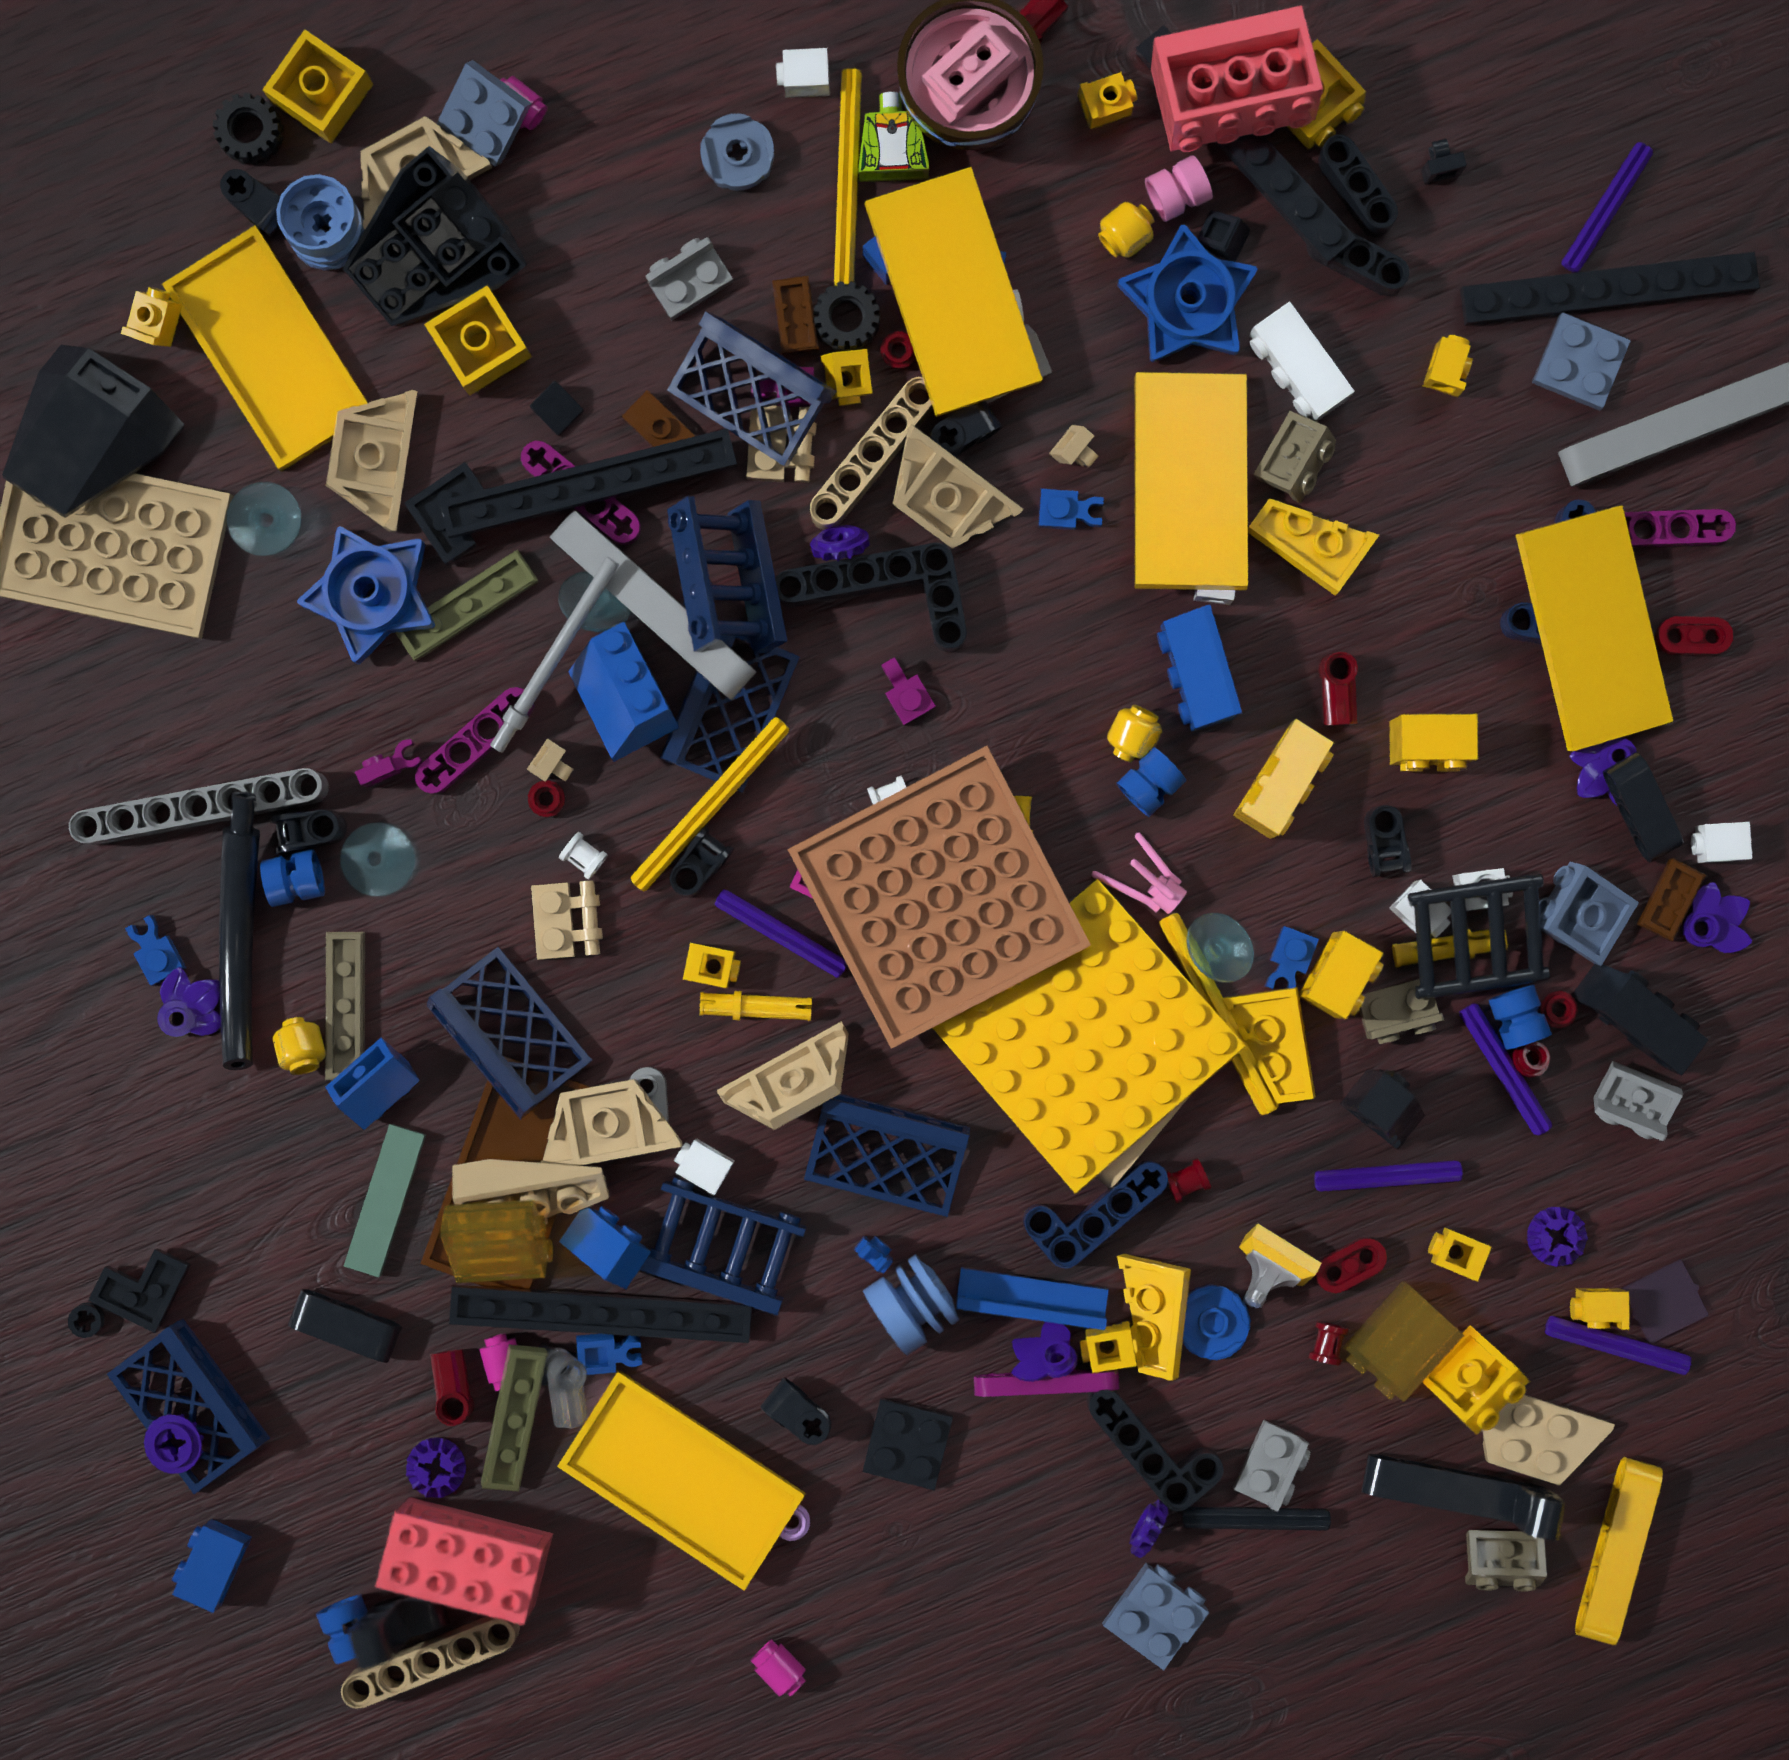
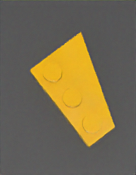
(1313, 545)
(1277, 1038)
(1158, 1313)

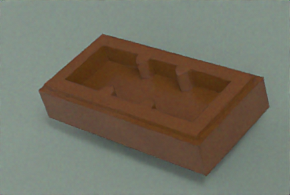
(795, 315)
(655, 421)
(1671, 899)

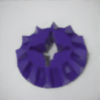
(840, 542)
(1540, 1240)
(166, 1457)
(451, 1460)
(1148, 1528)

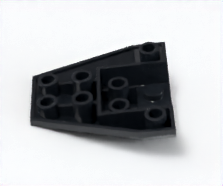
(431, 243)
(86, 430)

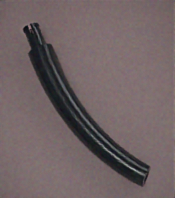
(236, 928)

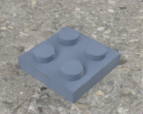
(484, 113)
(1581, 361)

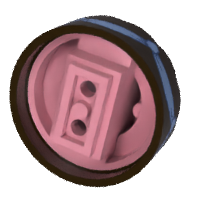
(994, 92)

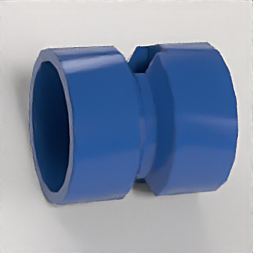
(1151, 782)
(292, 878)
(1520, 1017)
(331, 1623)

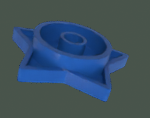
(1191, 271)
(354, 571)

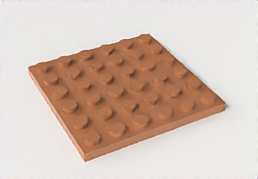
(939, 897)

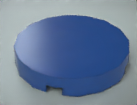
(1215, 1322)

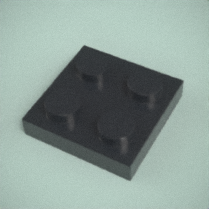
(907, 1443)

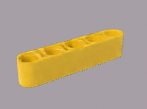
(1618, 1551)

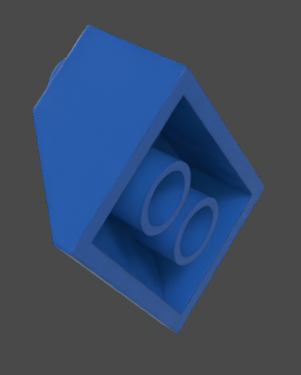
(1199, 669)
(621, 693)

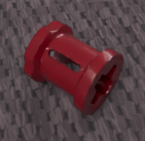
(1188, 1180)
(1328, 1343)

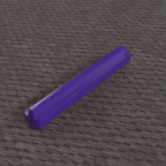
(1607, 207)
(781, 933)
(1505, 1069)
(1388, 1176)
(1618, 1345)

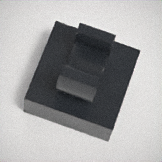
(1441, 163)

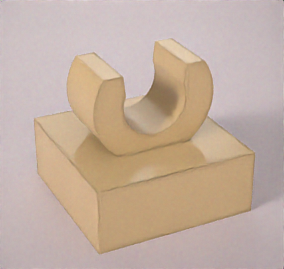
(1074, 447)
(548, 762)

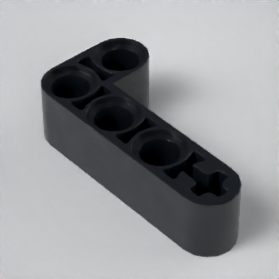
(1145, 1444)
(390, 1625)

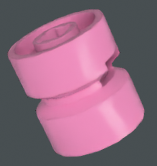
(1174, 190)

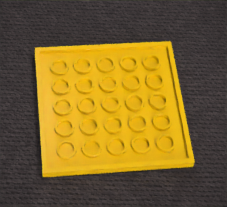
(1093, 1043)

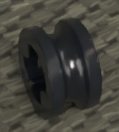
(76, 1313)

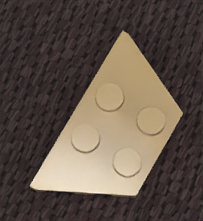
(388, 156)
(372, 456)
(946, 493)
(792, 1081)
(607, 1125)
(1543, 1439)

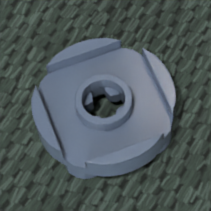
(719, 141)

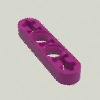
(622, 514)
(1662, 533)
(470, 735)
(1076, 1382)

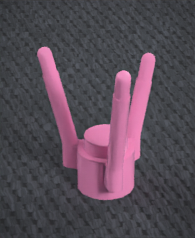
(1165, 891)

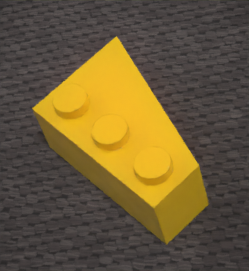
(1285, 780)

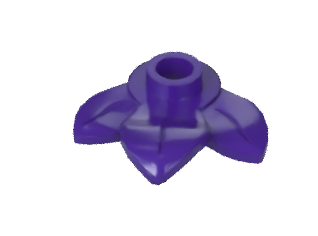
(1594, 761)
(1721, 920)
(193, 1001)
(1040, 1354)

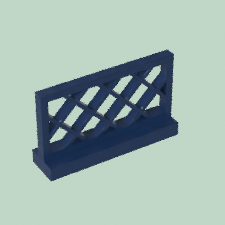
(766, 361)
(696, 704)
(482, 1050)
(897, 1123)
(208, 1383)

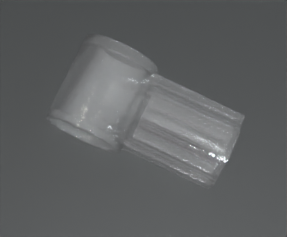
(566, 1389)

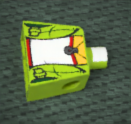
(892, 144)

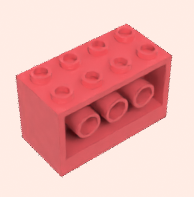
(1236, 79)
(464, 1560)

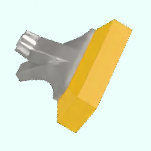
(1274, 1264)

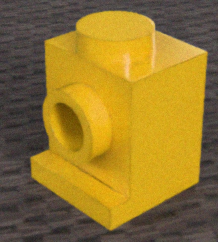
(1103, 111)
(153, 317)
(1449, 365)
(856, 367)
(697, 962)
(1472, 1255)
(1601, 1307)
(1118, 1357)

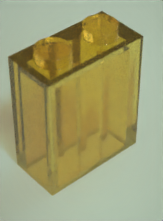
(496, 1241)
(1402, 1342)

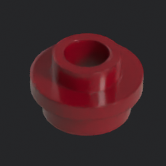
(889, 343)
(535, 794)
(1570, 1009)
(1540, 1059)

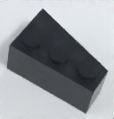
(1642, 1016)
(1385, 1105)

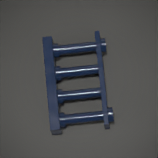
(755, 570)
(728, 1284)

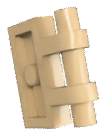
(762, 467)
(555, 923)

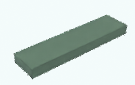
(385, 1200)

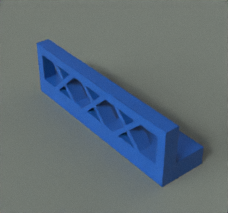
(1032, 1298)

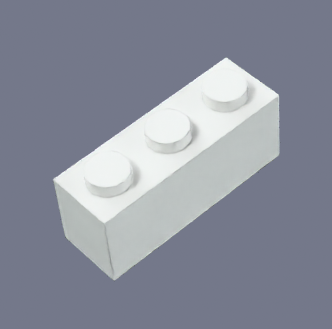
(1300, 363)

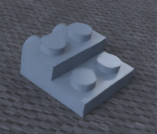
(1585, 912)
(1156, 1615)

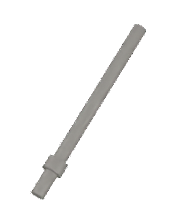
(516, 715)

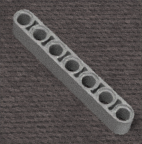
(1676, 426)
(651, 604)
(181, 804)

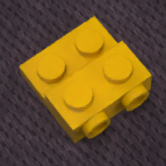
(1339, 101)
(1476, 1381)

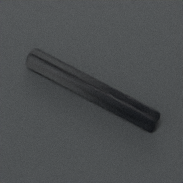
(1256, 1518)

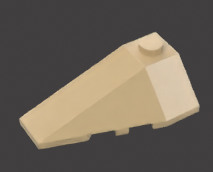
(551, 1186)

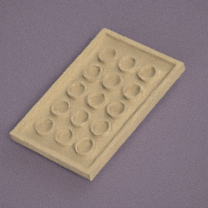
(128, 557)

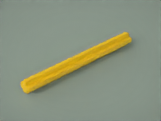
(847, 176)
(710, 804)
(1244, 1061)

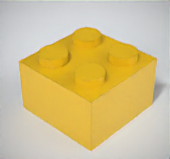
(317, 86)
(478, 340)
(1433, 740)
(1341, 975)

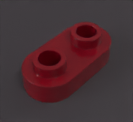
(1692, 635)
(1350, 1266)

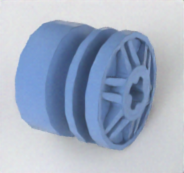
(309, 206)
(911, 1304)

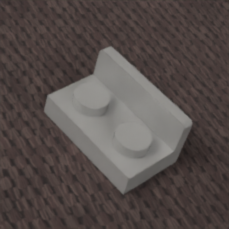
(688, 277)
(1272, 1466)

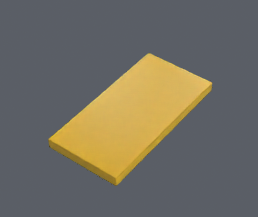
(953, 291)
(265, 346)
(1191, 481)
(1594, 628)
(681, 1480)

